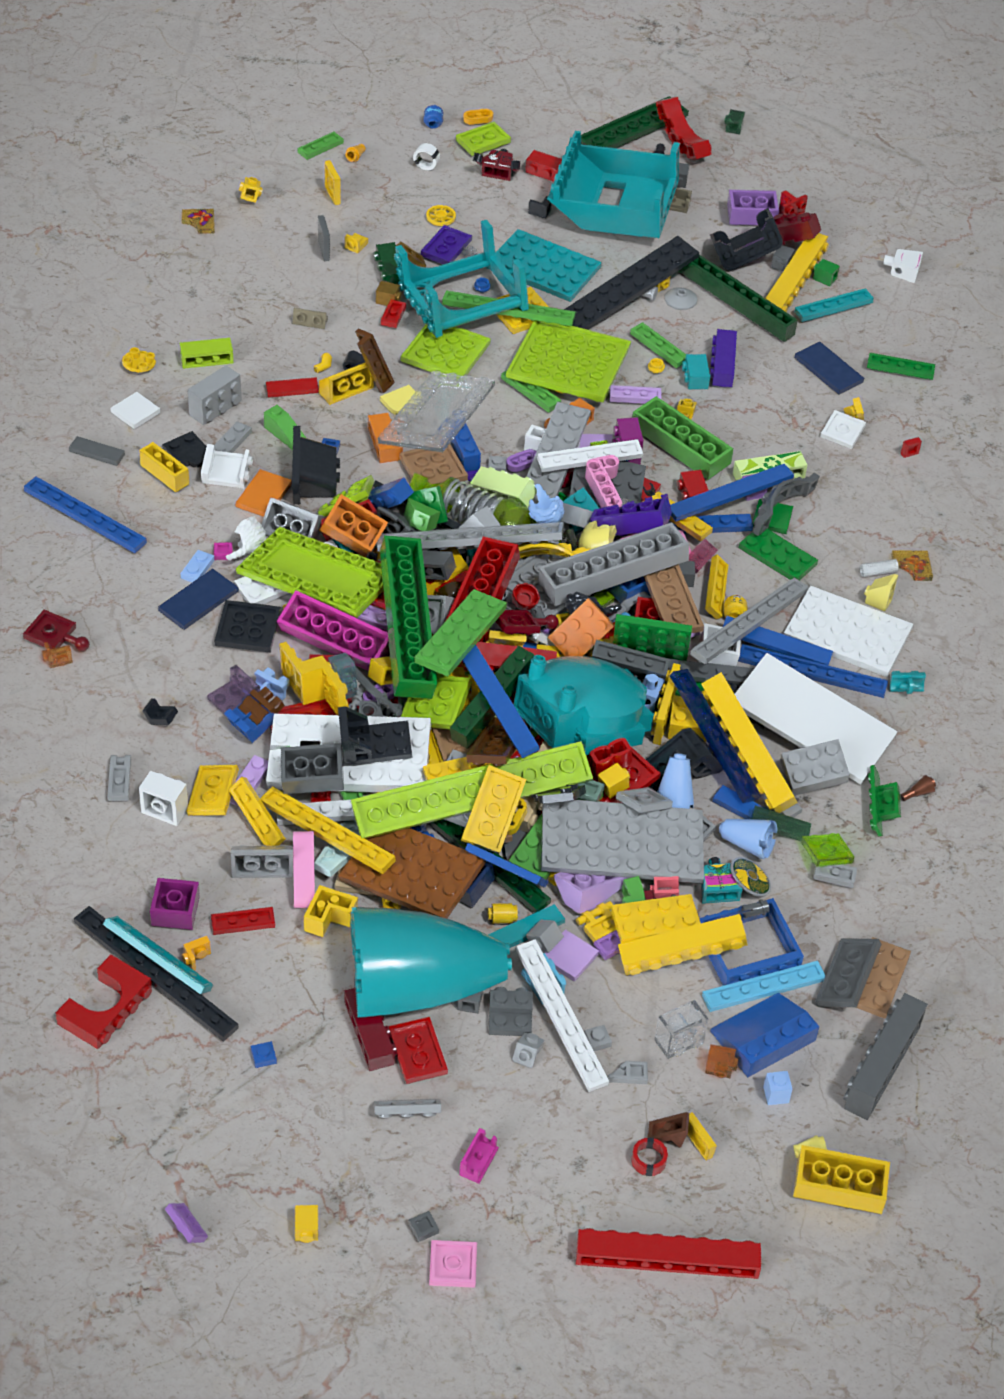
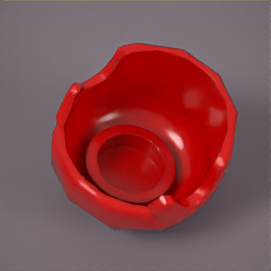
(525, 596)

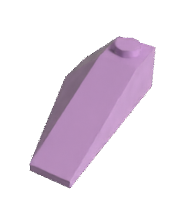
(586, 891)

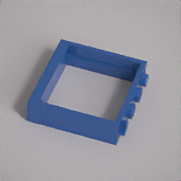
(792, 958)

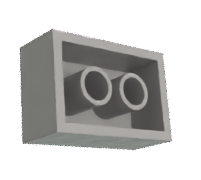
(214, 395)
(814, 767)

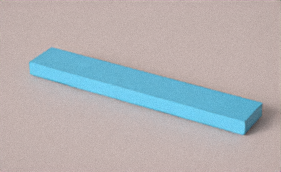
(763, 986)

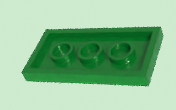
(778, 554)

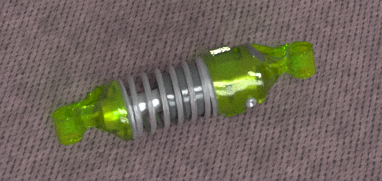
(505, 510)

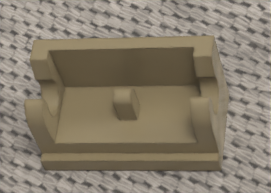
(681, 200)

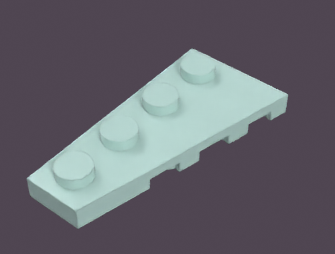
(332, 858)

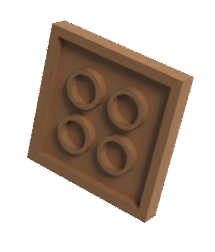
(433, 464)

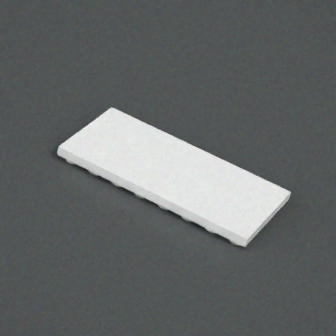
(812, 715)

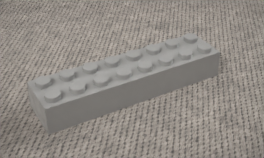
(614, 563)

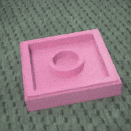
(453, 1263)

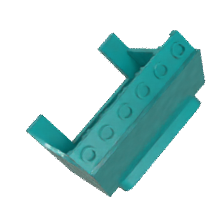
(647, 183)

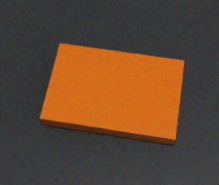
(260, 489)

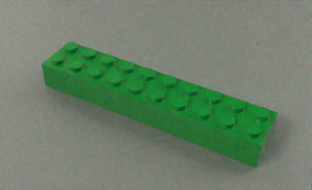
(407, 615)

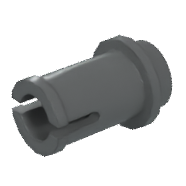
(538, 614)
(756, 908)

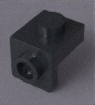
(159, 714)

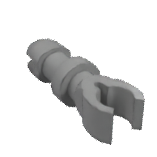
(356, 698)

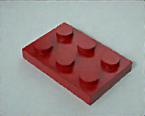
(418, 1050)

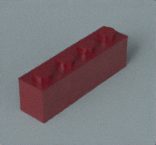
(371, 1035)

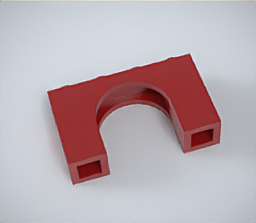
(98, 1026)

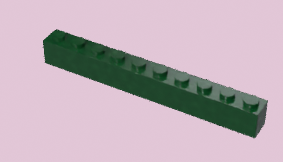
(741, 298)

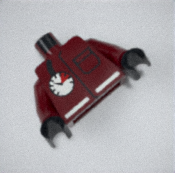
(497, 164)

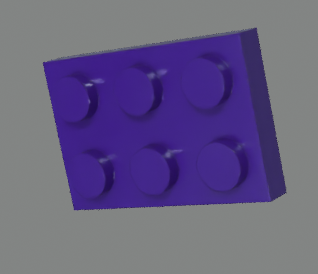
(446, 245)

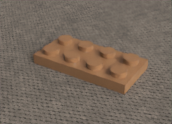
(884, 979)

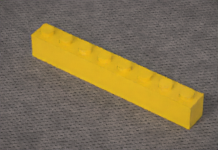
(798, 271)
(749, 743)

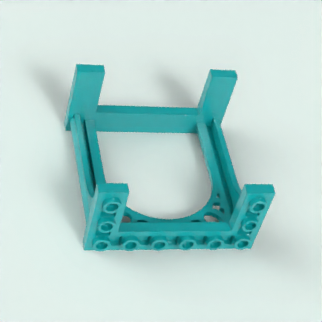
(429, 307)

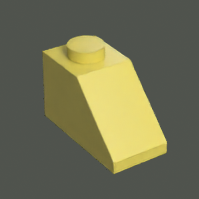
(881, 592)

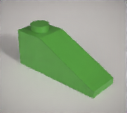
(280, 425)

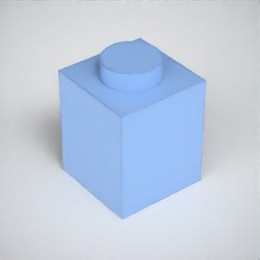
(777, 1088)

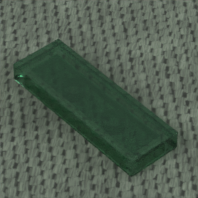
(786, 825)

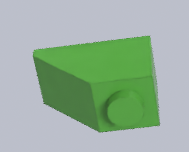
(421, 516)

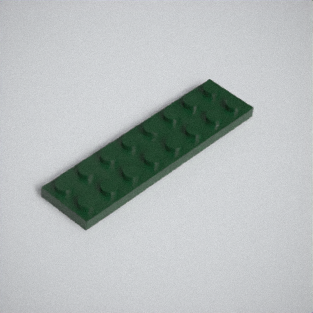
(627, 127)

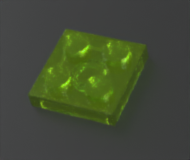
(827, 849)

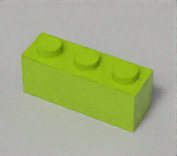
(206, 353)

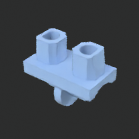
(267, 679)

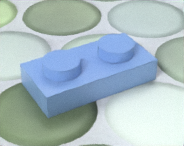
(197, 566)

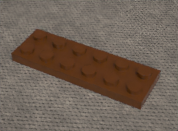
(492, 746)

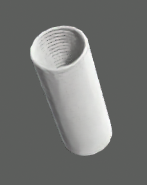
(882, 568)

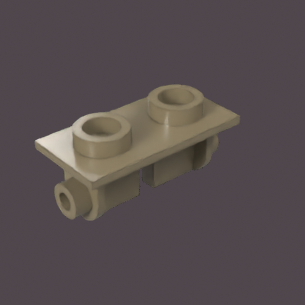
(309, 318)

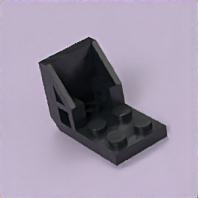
(373, 742)
(686, 742)

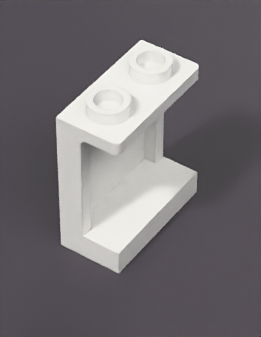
(226, 468)

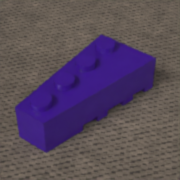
(635, 516)

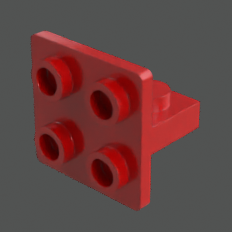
(790, 204)

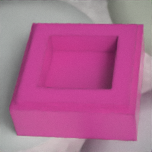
(221, 550)

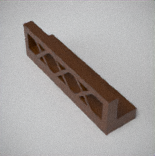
(374, 360)

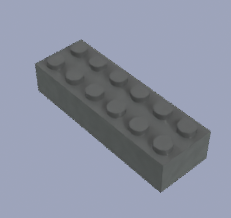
(884, 1056)

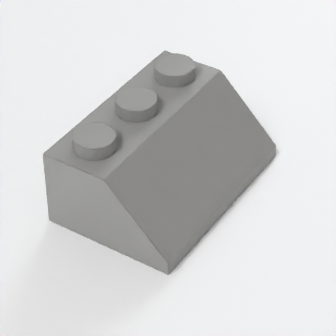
(291, 518)
(262, 861)

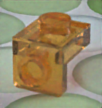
(57, 656)

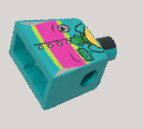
(719, 883)

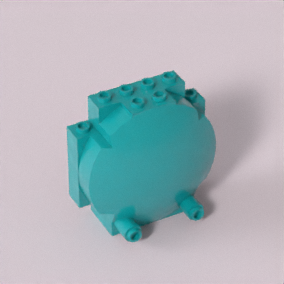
(582, 701)

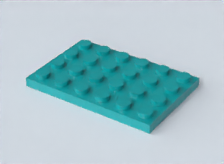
(548, 264)

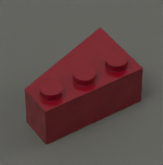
(797, 226)

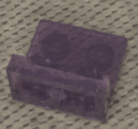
(233, 692)

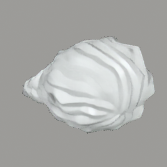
(251, 535)

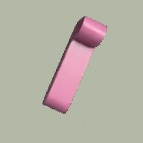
(599, 475)
(303, 868)

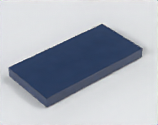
(829, 367)
(198, 599)

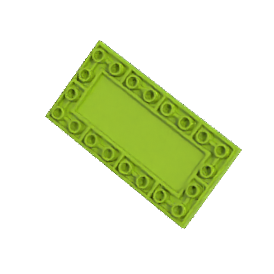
(315, 569)

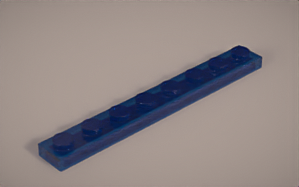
(715, 736)

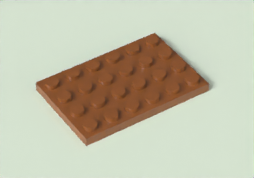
(426, 874)

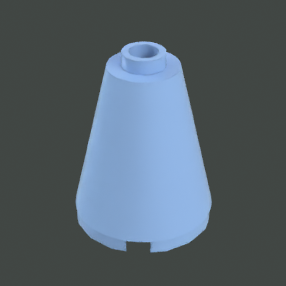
(677, 782)
(750, 835)

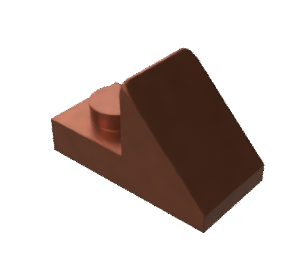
(670, 1128)

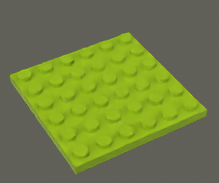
(569, 360)

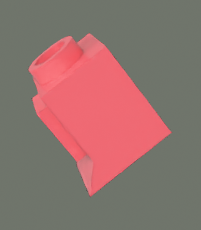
(665, 886)

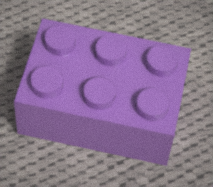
(746, 204)

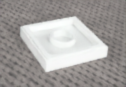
(135, 410)
(843, 429)

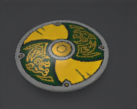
(750, 876)

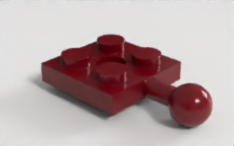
(523, 622)
(62, 631)

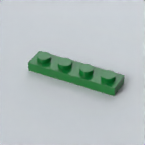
(901, 366)

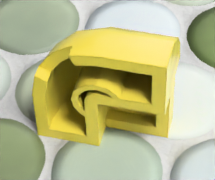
(595, 536)

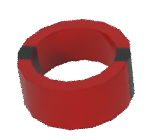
(647, 1169)

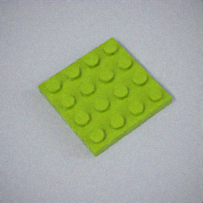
(451, 353)

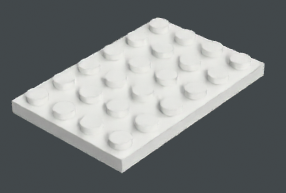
(849, 630)

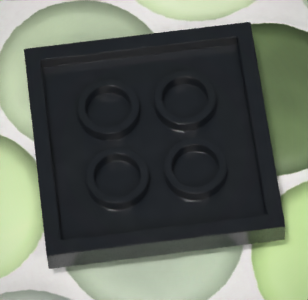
(247, 626)

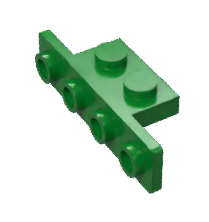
(884, 799)

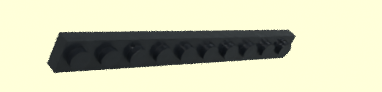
(180, 993)

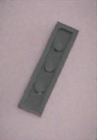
(631, 659)

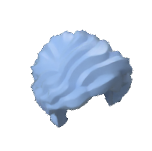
(547, 509)

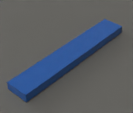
(786, 644)

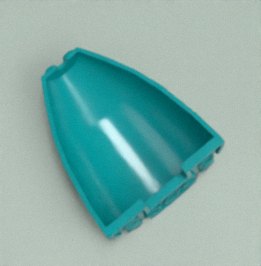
(420, 960)

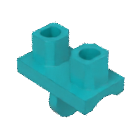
(907, 681)

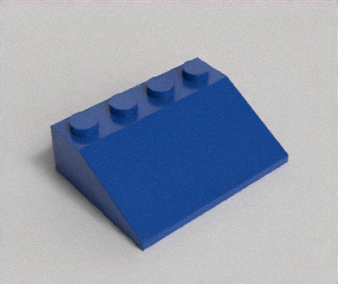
(766, 1033)

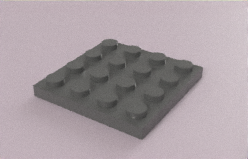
(627, 482)

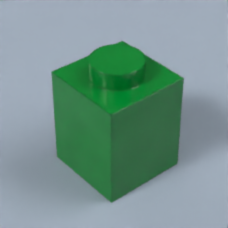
(826, 272)

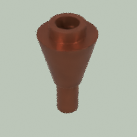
(923, 786)

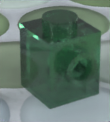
(734, 121)

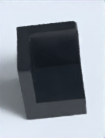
(540, 209)

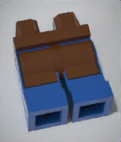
(255, 713)

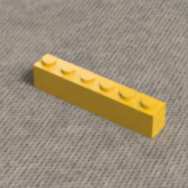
(682, 945)

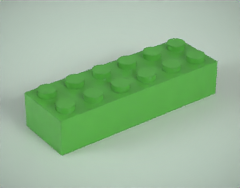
(683, 438)

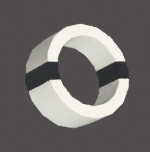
(432, 151)

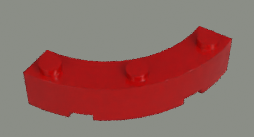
(680, 131)

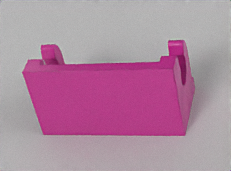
(478, 1157)

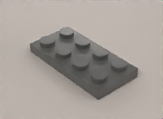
(848, 972)

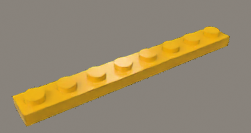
(328, 830)

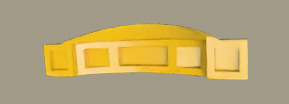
(545, 547)

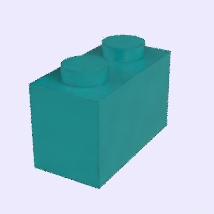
(696, 371)

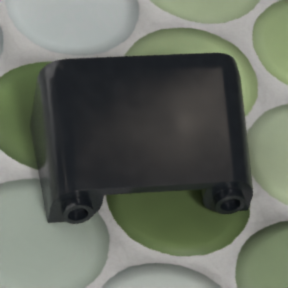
(750, 244)

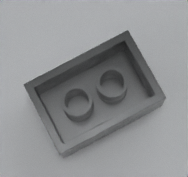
(312, 768)

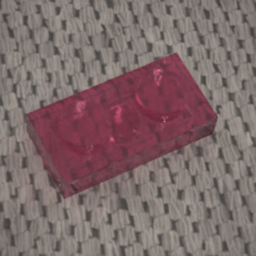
(702, 554)

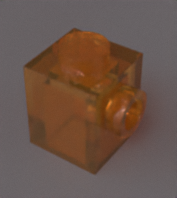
(721, 1061)

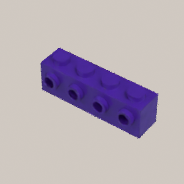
(724, 358)

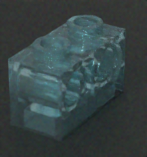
(346, 670)

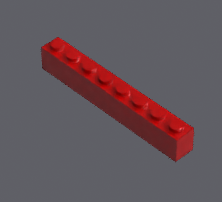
(668, 1253)

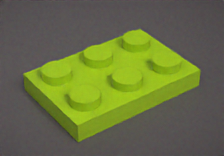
(483, 138)

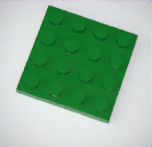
(653, 636)

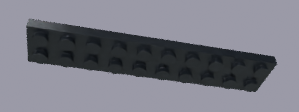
(632, 282)

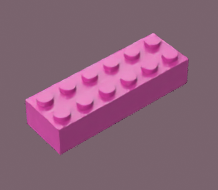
(333, 630)

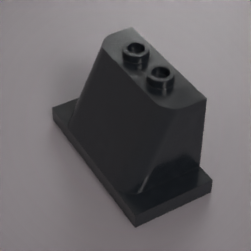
(313, 468)

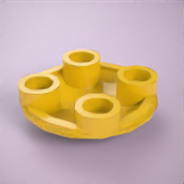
(138, 360)

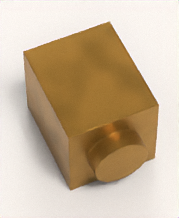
(387, 291)

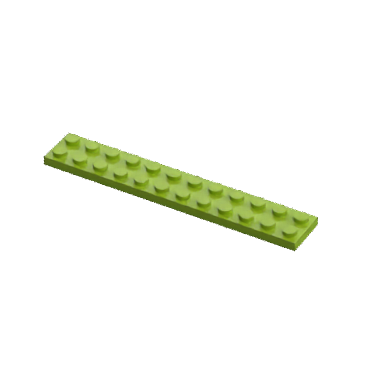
(457, 792)

